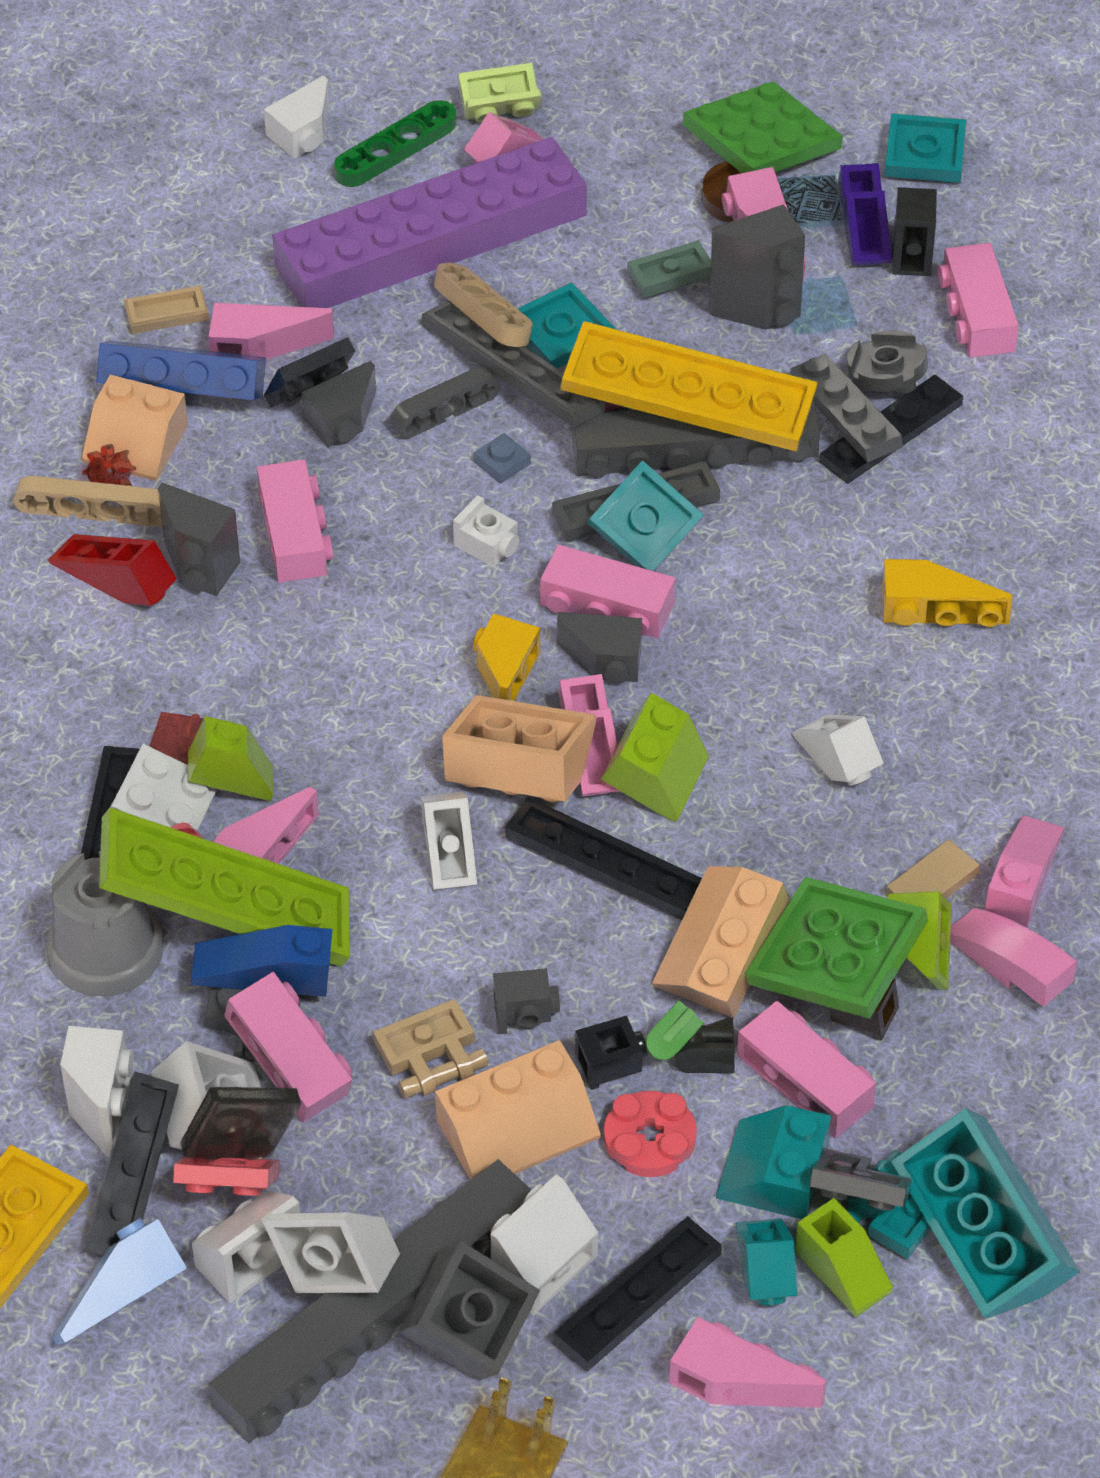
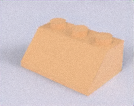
(518, 748)
(721, 937)
(518, 1112)

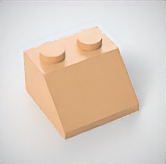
(139, 420)

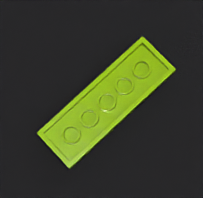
(217, 882)

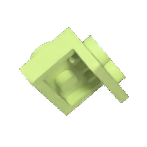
(499, 91)

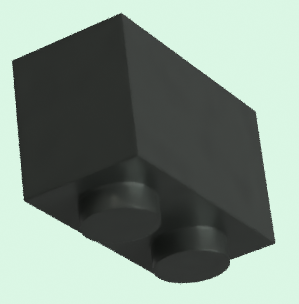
(914, 231)

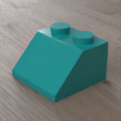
(775, 1160)

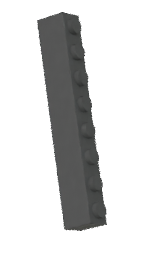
(342, 1326)

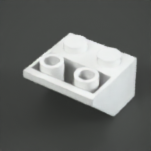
(96, 1080)
(545, 1240)

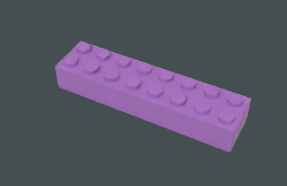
(430, 225)

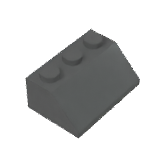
(757, 269)

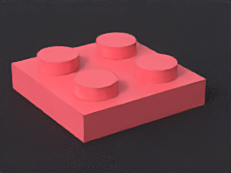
(245, 1175)

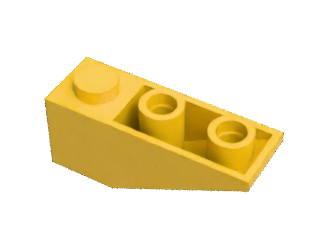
(934, 594)

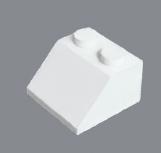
(196, 1071)
(239, 1249)
(333, 1251)

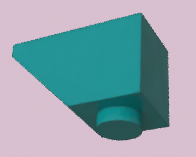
(767, 1260)

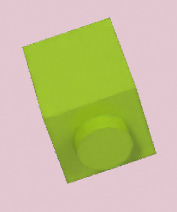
(230, 759)
(932, 948)

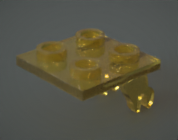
(504, 1447)

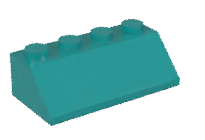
(985, 1215)

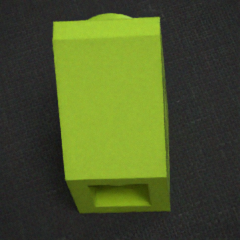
(842, 1257)

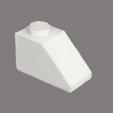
(299, 119)
(841, 747)
(449, 840)

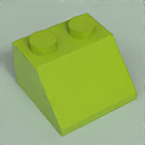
(658, 758)

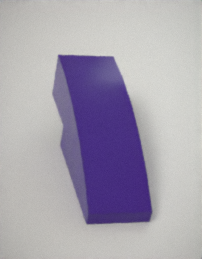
(865, 214)

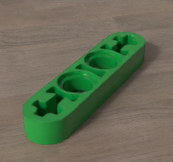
(391, 140)

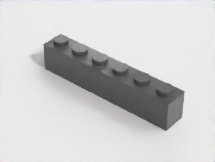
(624, 438)

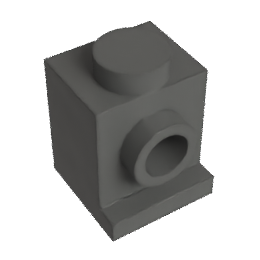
(524, 999)

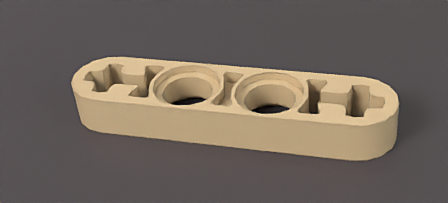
(483, 304)
(36, 493)

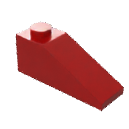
(120, 567)

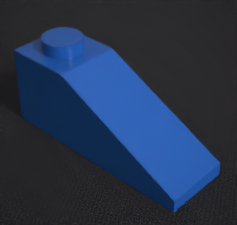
(293, 953)

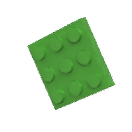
(762, 129)
(837, 947)

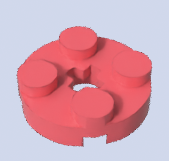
(654, 1109)

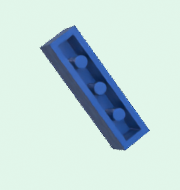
(183, 369)

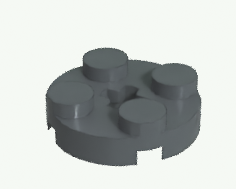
(872, 373)

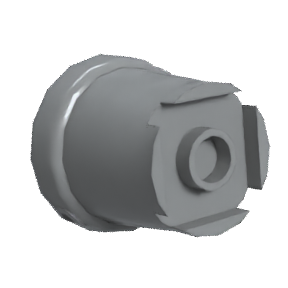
(99, 937)

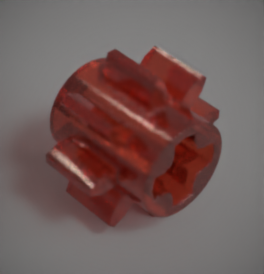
(118, 462)

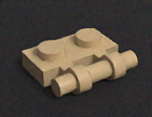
(427, 1037)

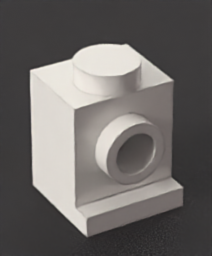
(485, 532)

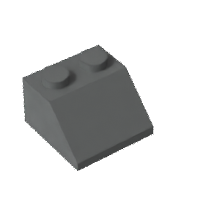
(199, 539)

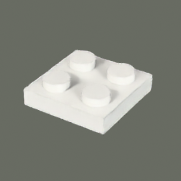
(161, 792)

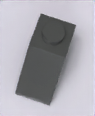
(341, 404)
(602, 644)

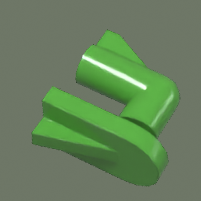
(672, 1032)

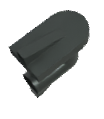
(709, 1049)

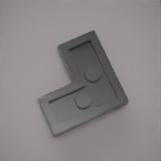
(848, 1174)

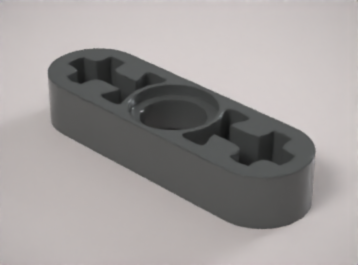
(423, 411)

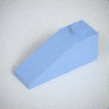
(124, 1273)

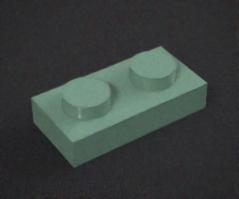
(670, 269)

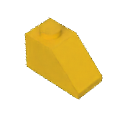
(506, 654)

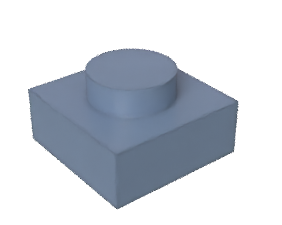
(502, 458)

